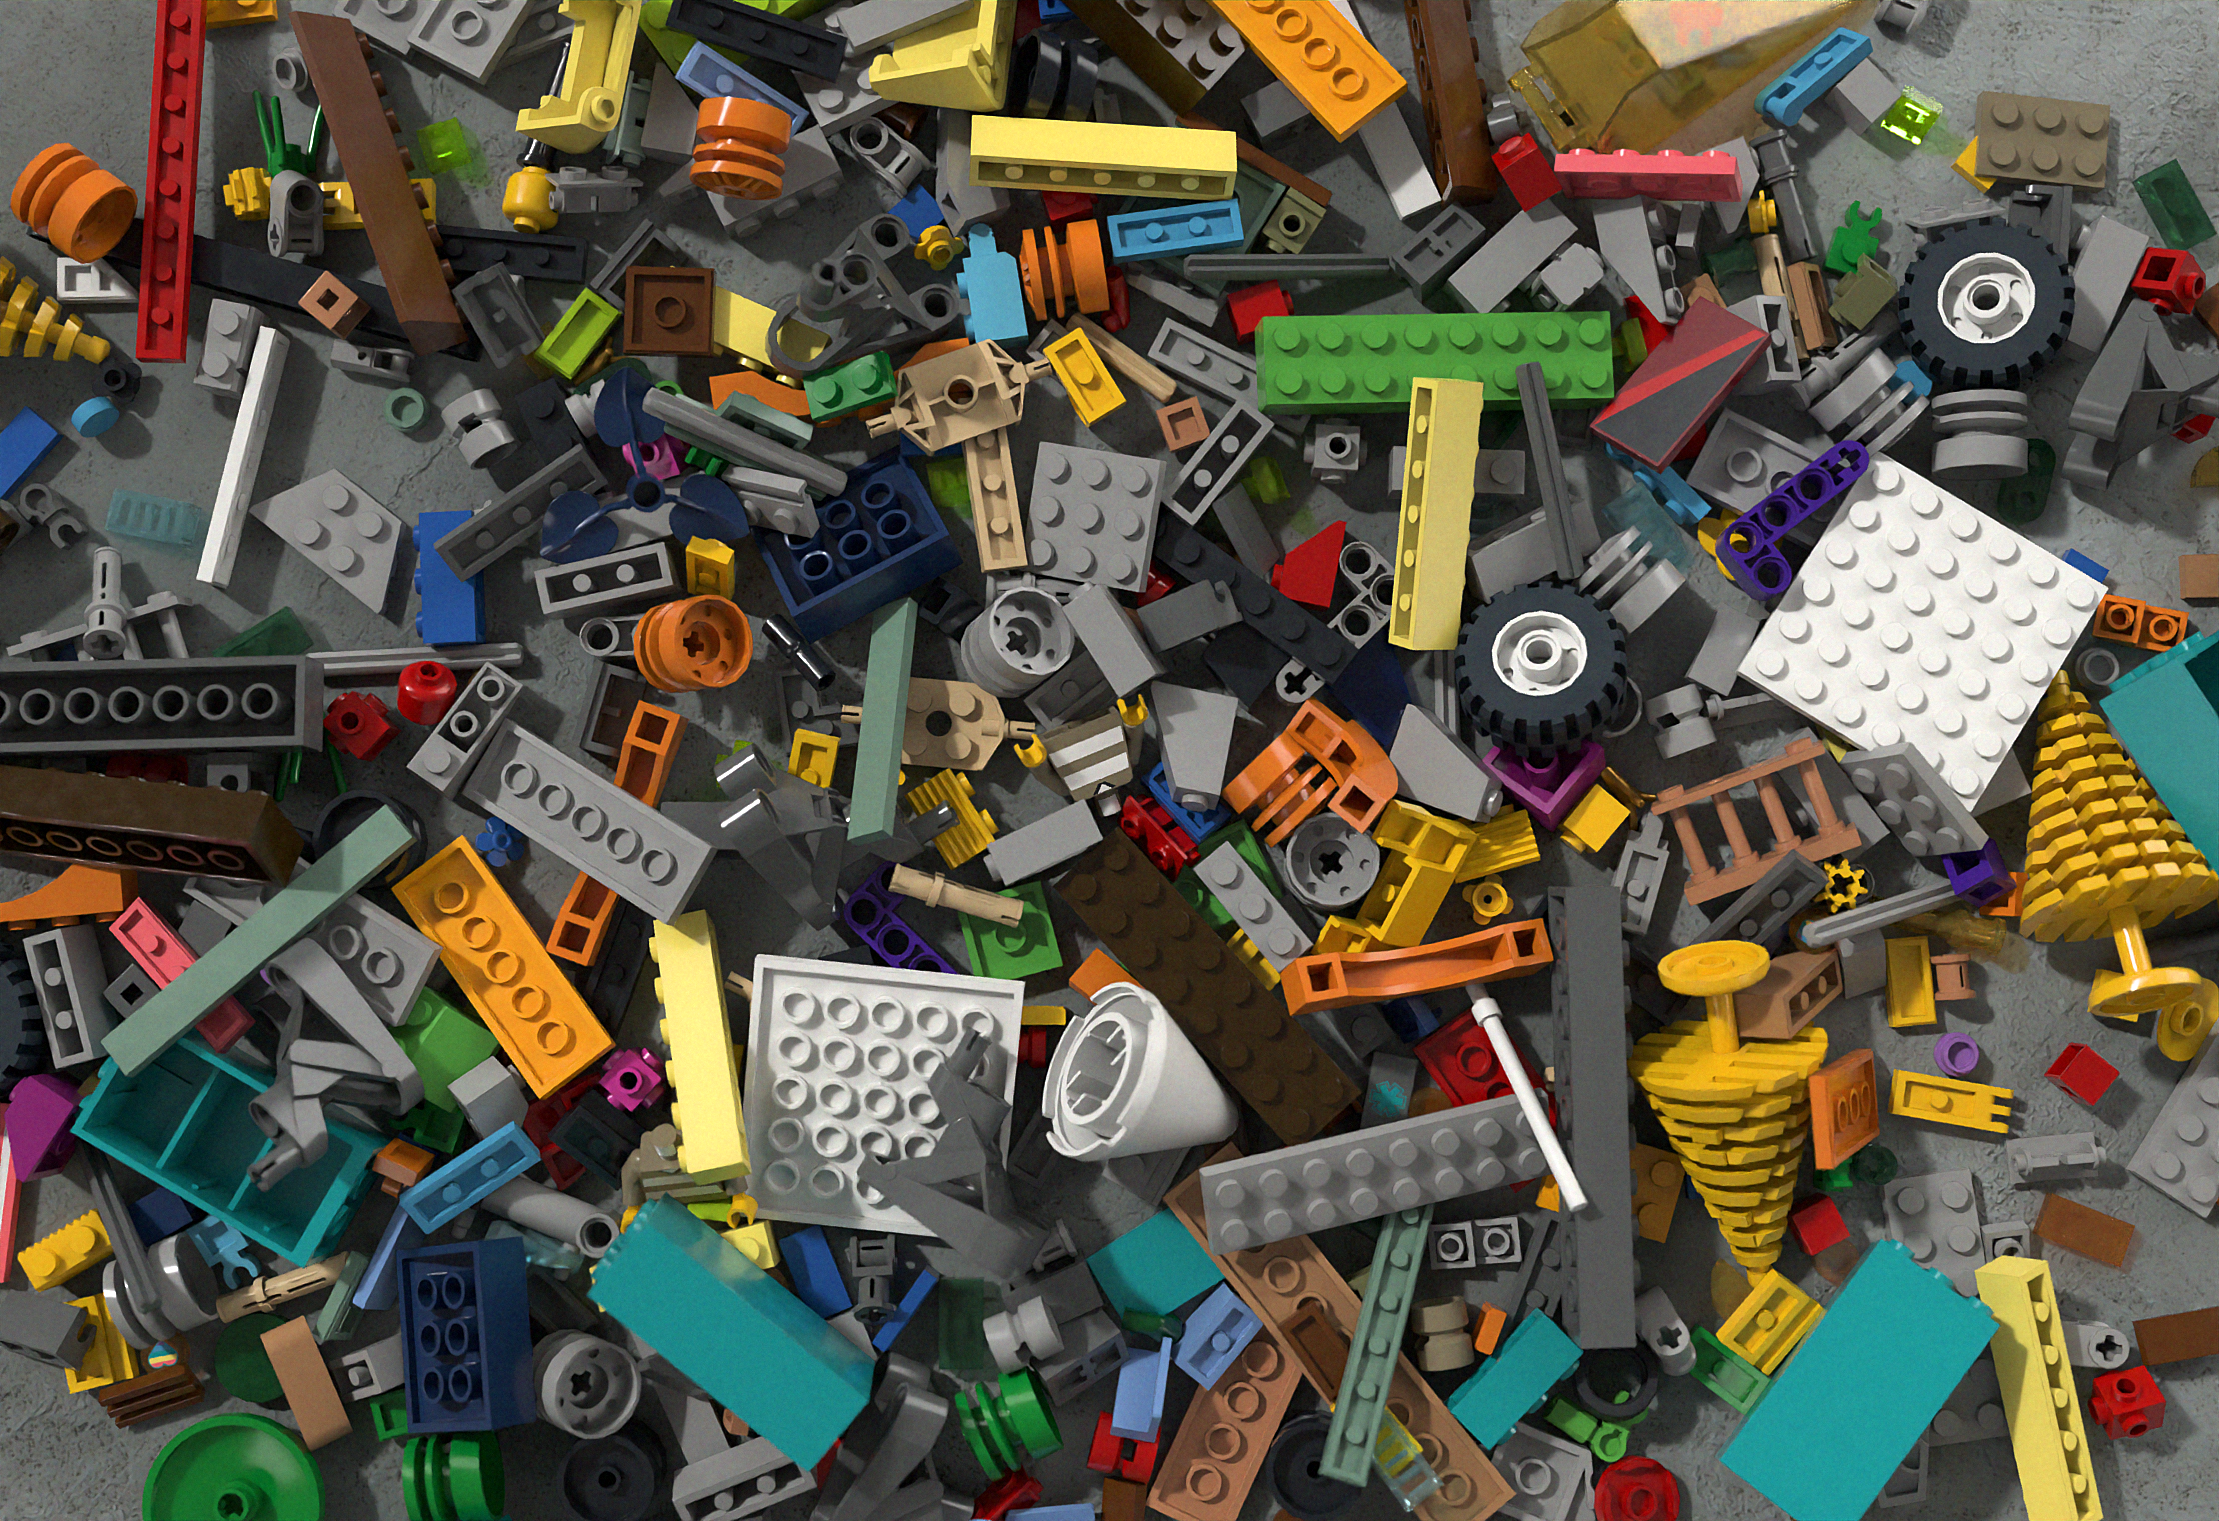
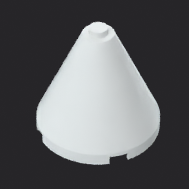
(1131, 1083)

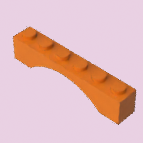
(796, 402)
(641, 771)
(75, 893)
(1362, 978)

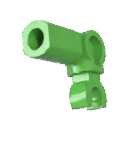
(1603, 1441)

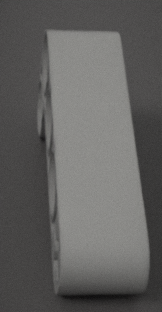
(1365, 605)

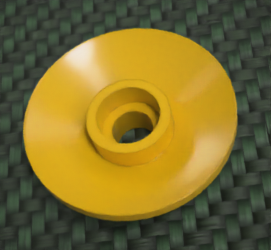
(2187, 1024)

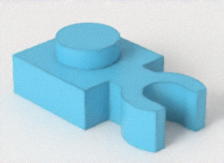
(223, 1243)

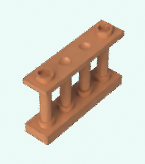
(1748, 865)

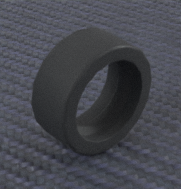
(1620, 1411)

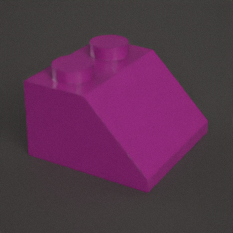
(1547, 785)
(41, 1124)

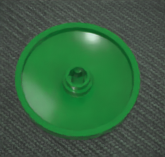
(234, 1471)

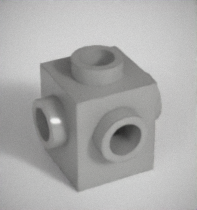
(1330, 466)

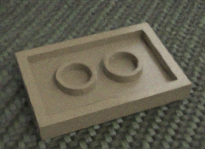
(2041, 141)

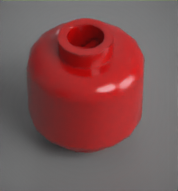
(426, 692)

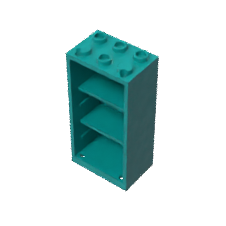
(2172, 728)
(194, 1134)
(733, 1330)
(1859, 1387)

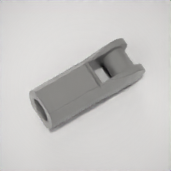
(369, 358)

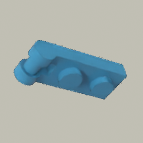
(1812, 75)
(1679, 498)

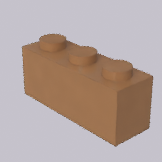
(1788, 995)

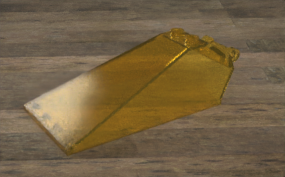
(1653, 66)

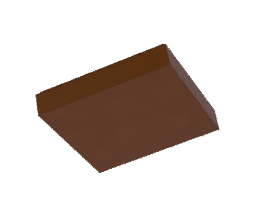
(669, 312)

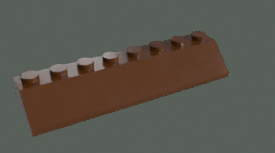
(1452, 101)
(381, 181)

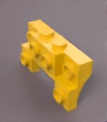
(1409, 886)

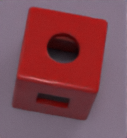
(2081, 1074)
(1816, 1223)

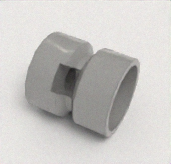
(479, 425)
(1693, 728)
(1023, 1335)

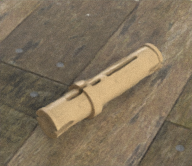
(1776, 283)
(947, 893)
(268, 1293)

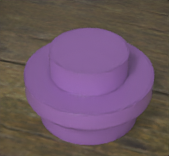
(1956, 1054)

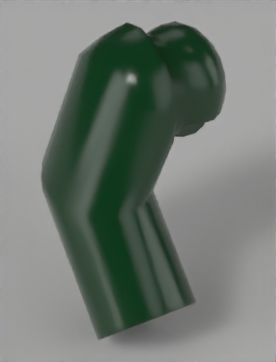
(1152, 1324)

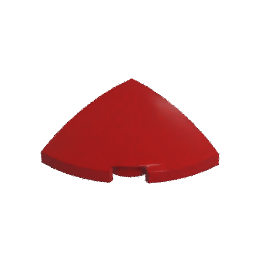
(544, 1115)

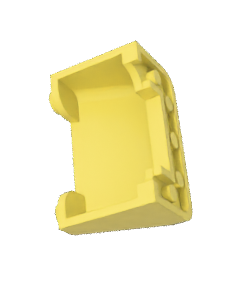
(952, 62)
(592, 78)

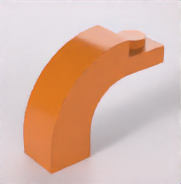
(1352, 757)

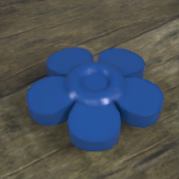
(500, 842)

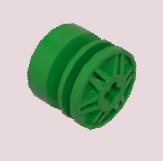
(1007, 1422)
(454, 1478)

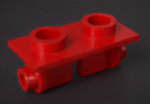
(1144, 823)
(1009, 1493)

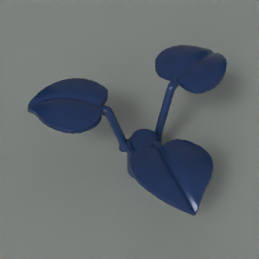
(580, 530)

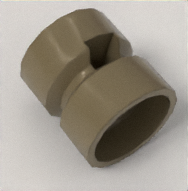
(1441, 1333)

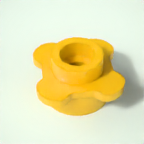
(1761, 214)
(937, 246)
(1475, 896)

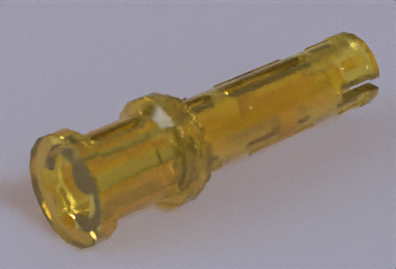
(1956, 928)

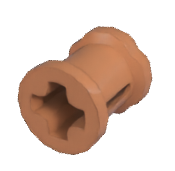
(1953, 976)

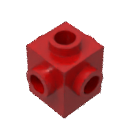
(2169, 280)
(360, 725)
(2126, 1403)

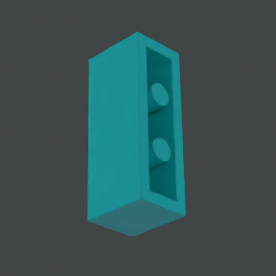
(1514, 1379)

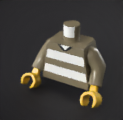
(1090, 754)
(657, 1170)

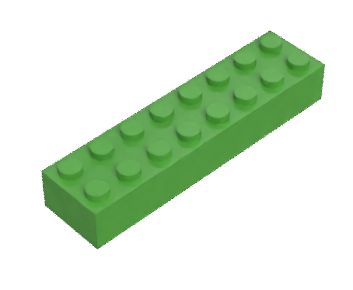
(1371, 359)

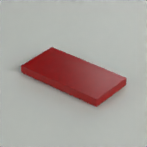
(1468, 1067)

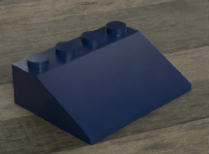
(868, 551)
(466, 1336)

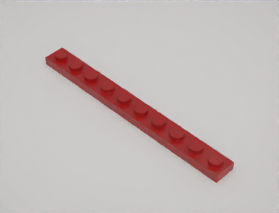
(171, 181)

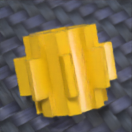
(249, 193)
(1850, 888)

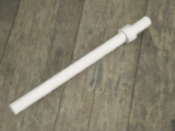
(1489, 1016)

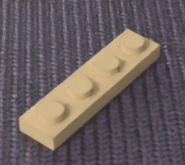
(994, 500)

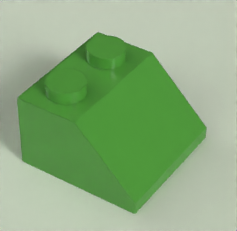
(443, 1043)

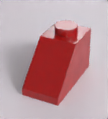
(1311, 569)

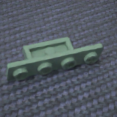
(761, 419)

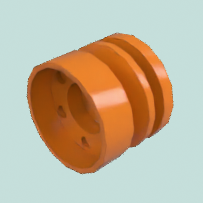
(740, 148)
(74, 203)
(1065, 270)
(693, 644)
(1278, 789)

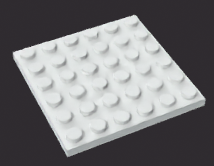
(1922, 627)
(845, 1071)

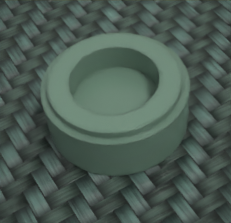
(406, 410)

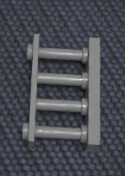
(159, 606)

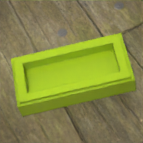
(577, 335)

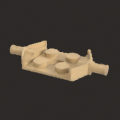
(934, 420)
(975, 729)

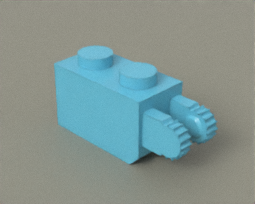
(993, 292)

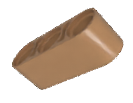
(306, 1383)

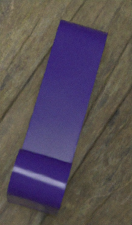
(1794, 509)
(889, 920)

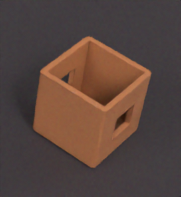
(330, 301)

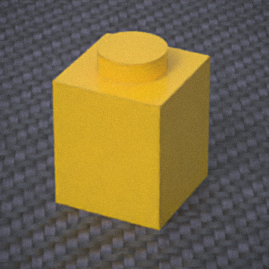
(1592, 820)

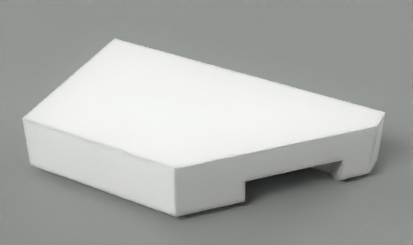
(92, 283)

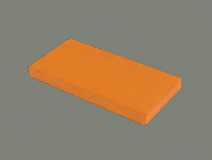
(1844, 1107)

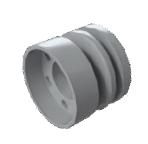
(1870, 405)
(1979, 430)
(1626, 582)
(1034, 632)
(1324, 837)
(186, 1288)
(601, 1389)

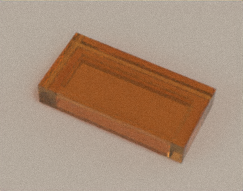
(2083, 1229)

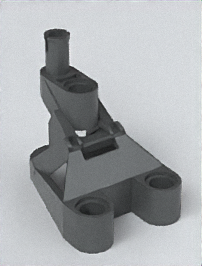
(865, 307)
(2136, 397)
(800, 832)
(315, 1066)
(977, 1224)
(886, 1455)

